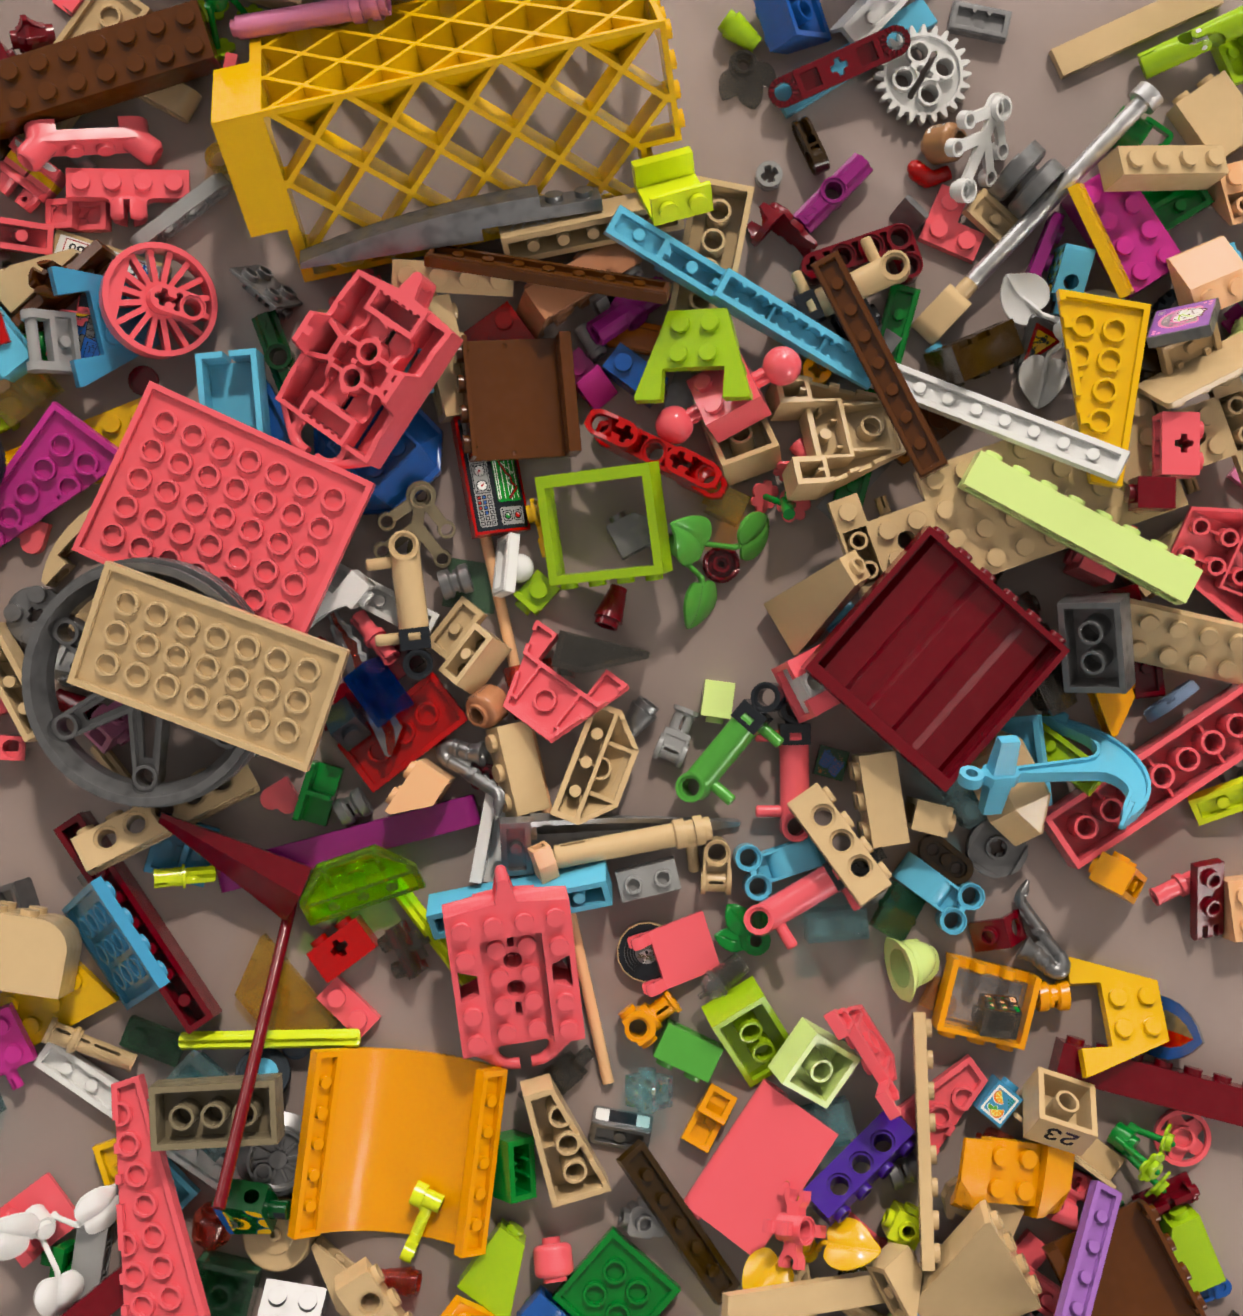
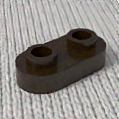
(945, 858)

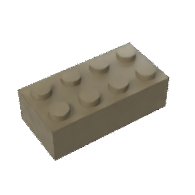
(202, 1110)

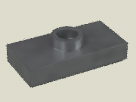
(979, 22)

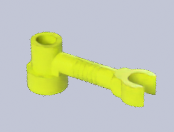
(427, 1201)

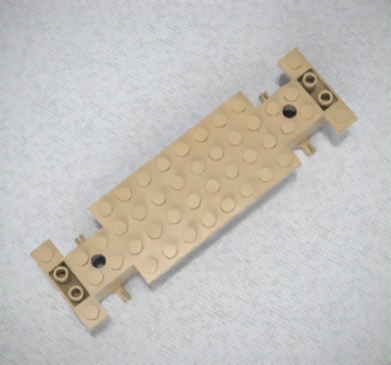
(1004, 542)

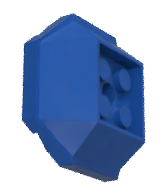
(413, 459)

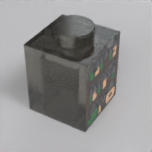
(997, 1016)

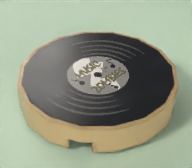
(638, 964)

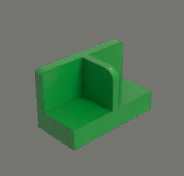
(318, 793)

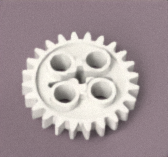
(945, 89)

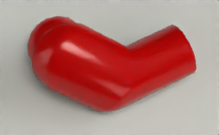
(927, 177)

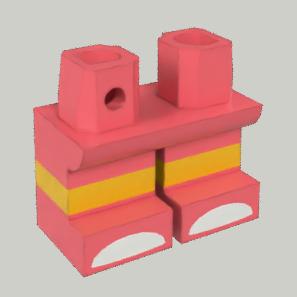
(36, 185)

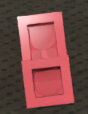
(78, 215)

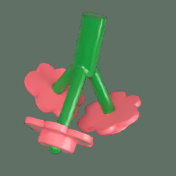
(765, 497)

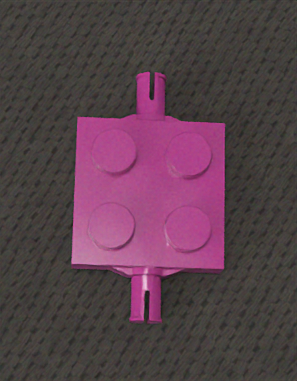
(15, 1045)

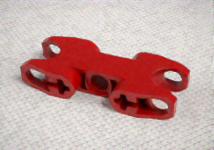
(676, 463)

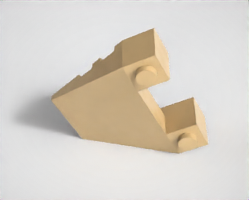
(841, 433)

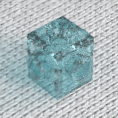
(648, 1090)

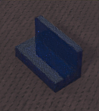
(378, 691)

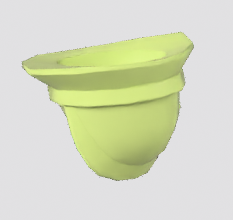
(909, 965)

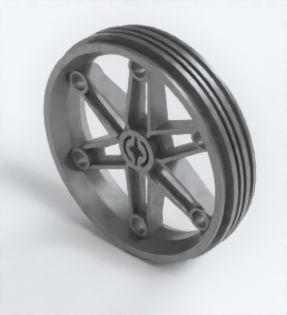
(50, 725)

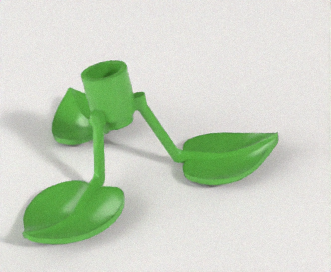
(687, 544)

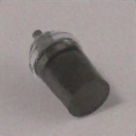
(723, 977)

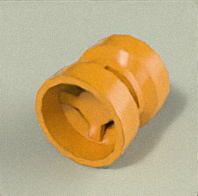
(1054, 995)

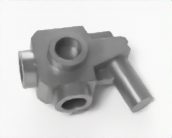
(639, 1220)

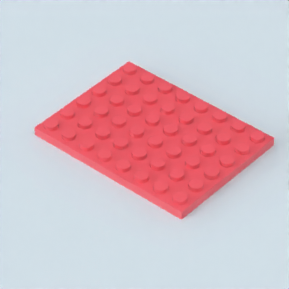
(227, 502)

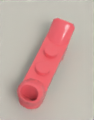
(44, 142)

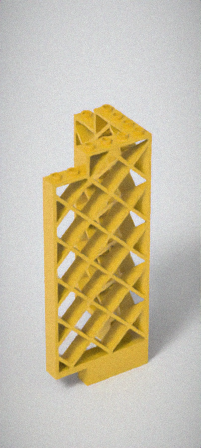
(456, 49)

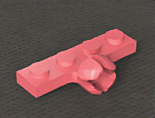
(127, 189)

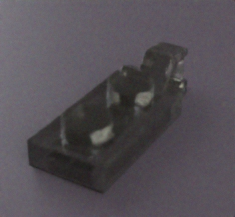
(567, 1069)

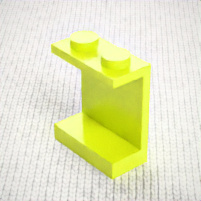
(670, 186)

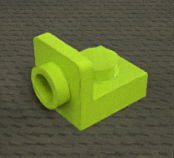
(535, 594)

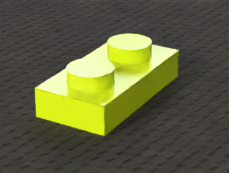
(1217, 801)

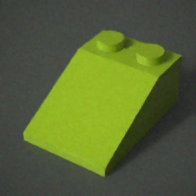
(747, 1029)

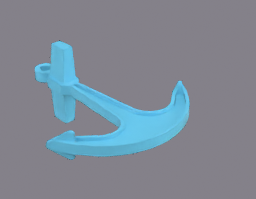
(1110, 763)

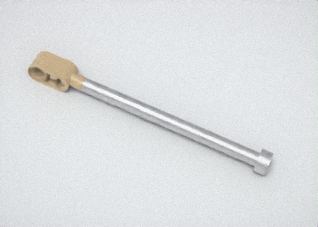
(954, 300)

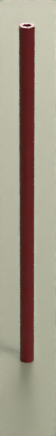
(253, 1063)

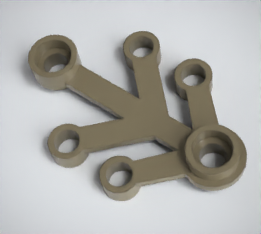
(416, 525)

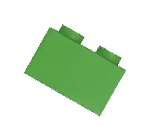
(687, 1051)

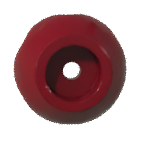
(721, 574)

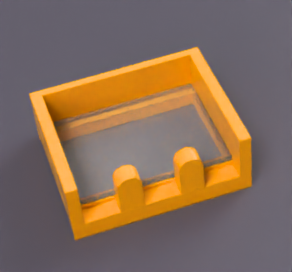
(960, 989)

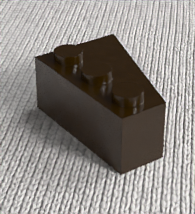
(975, 354)

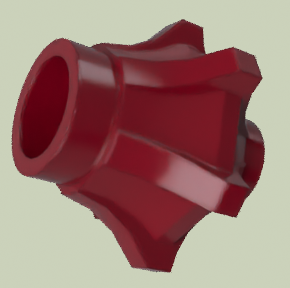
(31, 35)

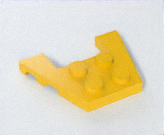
(1129, 1011)

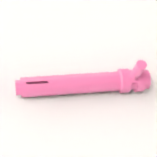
(308, 17)

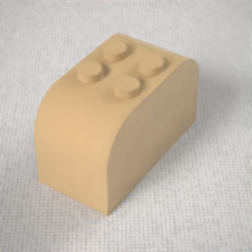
(37, 951)

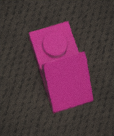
(591, 381)

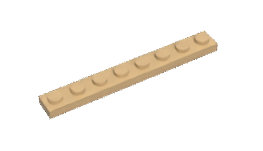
(926, 1152)

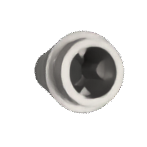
(640, 715)

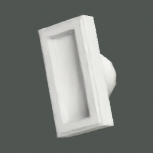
(510, 566)

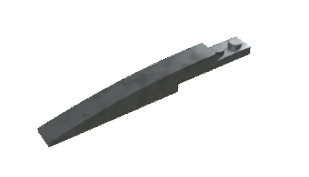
(450, 224)

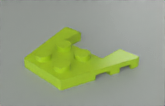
(695, 343)

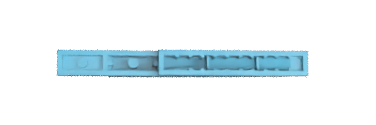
(737, 294)

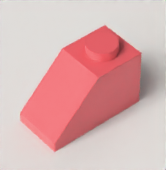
(26, 236)

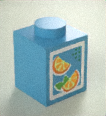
(998, 1099)

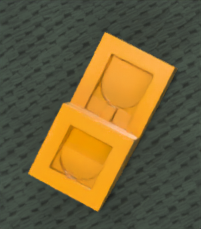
(708, 1118)

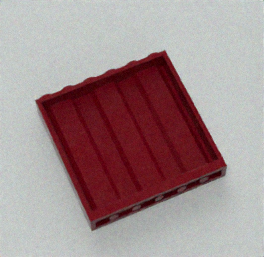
(936, 657)

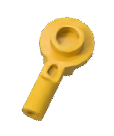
(534, 516)

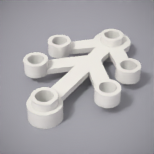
(995, 112)

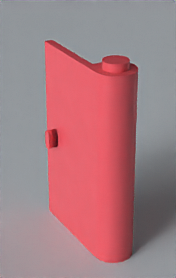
(748, 1171)

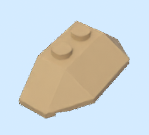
(597, 768)
(1026, 803)

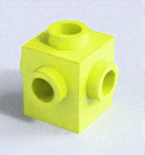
(899, 1217)

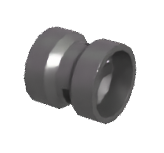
(458, 580)
(352, 807)
(909, 1167)

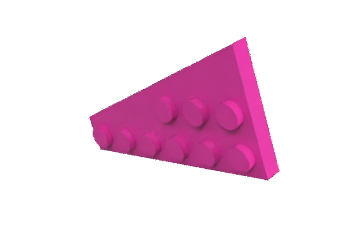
(50, 469)

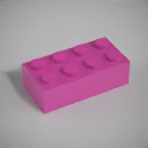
(1133, 230)

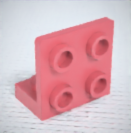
(50, 1194)

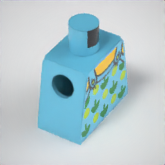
(1072, 265)

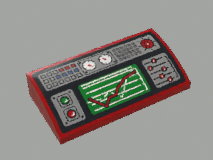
(491, 492)

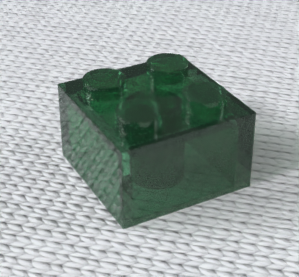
(229, 1283)

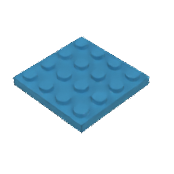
(115, 943)

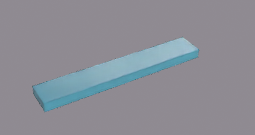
(913, 14)

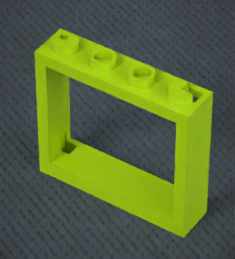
(656, 522)

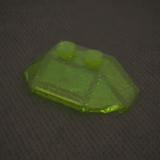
(357, 882)

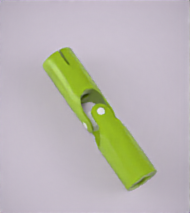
(1179, 50)

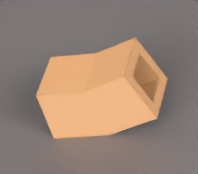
(543, 862)

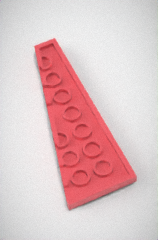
(153, 1238)

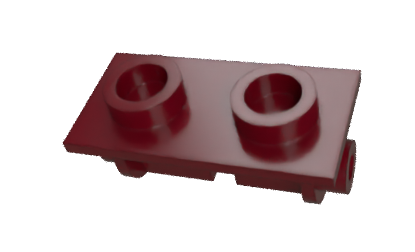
(1179, 1192)

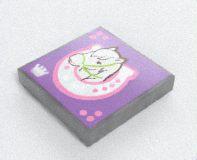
(1183, 323)

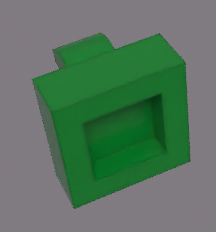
(63, 1255)

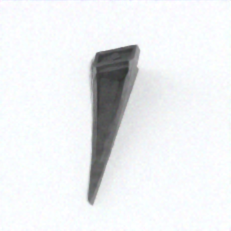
(525, 831)

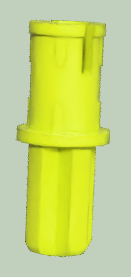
(181, 876)

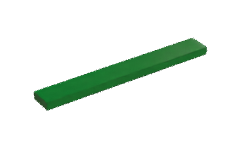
(898, 318)

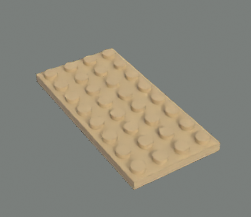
(208, 666)

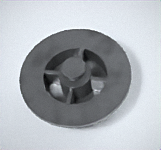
(273, 1163)

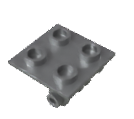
(260, 284)

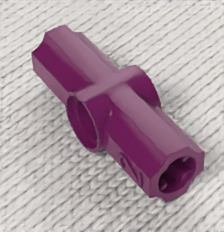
(843, 181)
(620, 316)

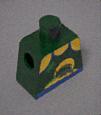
(252, 1208)

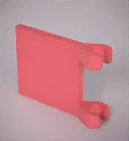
(680, 949)

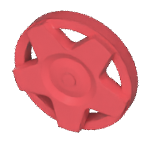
(1186, 1137)

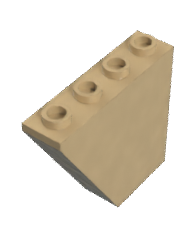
(979, 1272)

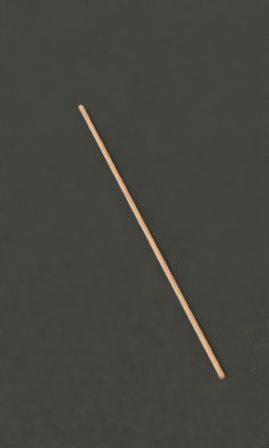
(582, 965)

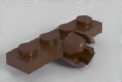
(93, 260)

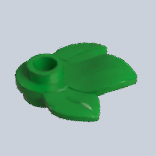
(737, 936)

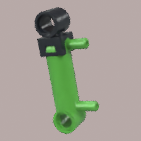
(747, 721)

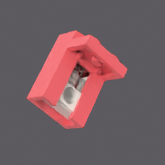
(804, 699)

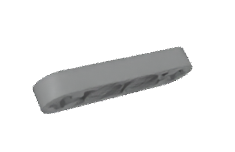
(184, 211)

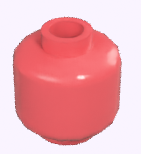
(553, 1260)

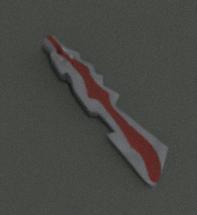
(344, 637)

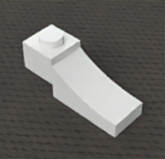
(352, 592)

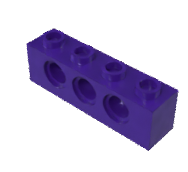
(861, 1149)

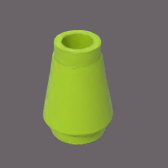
(739, 31)

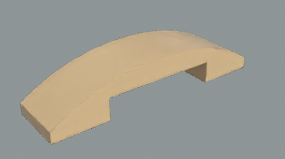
(57, 563)

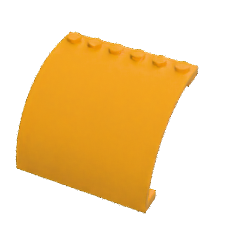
(381, 1125)

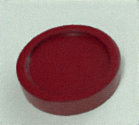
(140, 377)

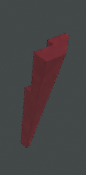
(263, 874)

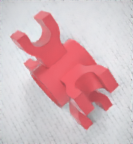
(794, 1229)

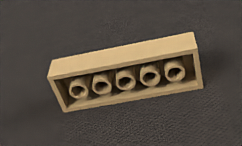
(716, 235)

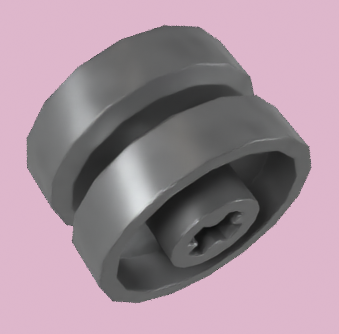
(1026, 179)

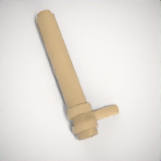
(677, 834)

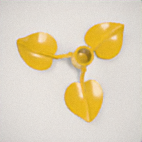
(846, 1249)

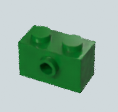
(515, 1167)

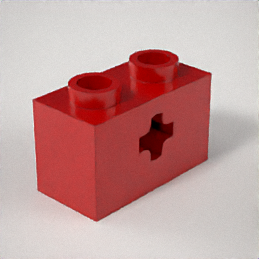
(333, 962)

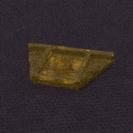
(295, 1000)

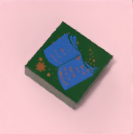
(831, 762)

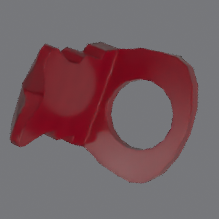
(781, 222)

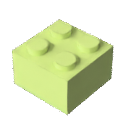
(814, 1063)

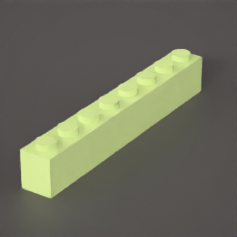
(1080, 528)

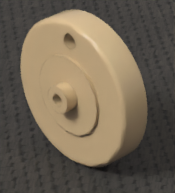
(276, 1250)

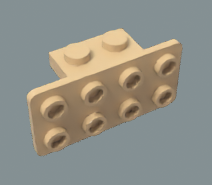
(1194, 368)

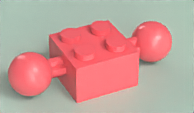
(722, 417)

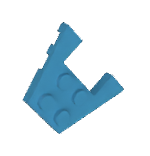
(112, 352)

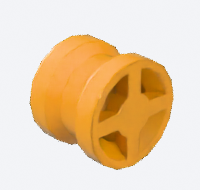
(810, 369)

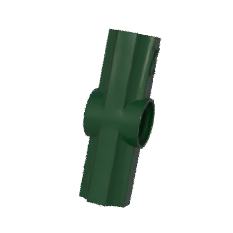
(273, 340)

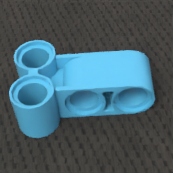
(777, 863)
(938, 891)

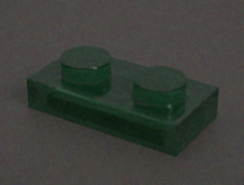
(152, 1040)

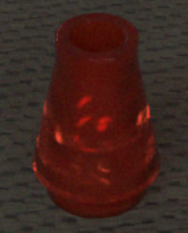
(404, 1280)

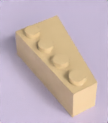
(563, 1150)

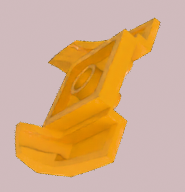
(1013, 1175)

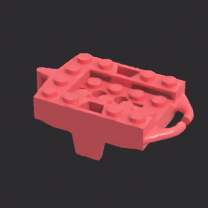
(339, 349)
(479, 937)

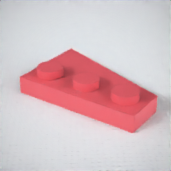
(954, 1094)

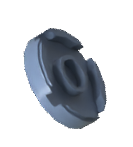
(1171, 700)

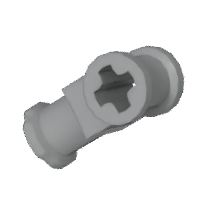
(676, 738)

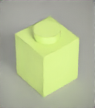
(717, 700)

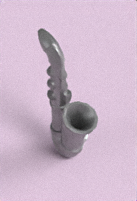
(460, 757)
(1045, 953)

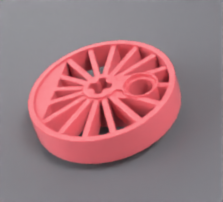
(144, 296)

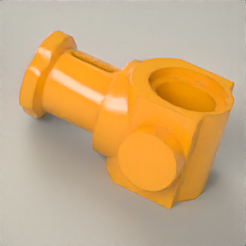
(652, 1015)

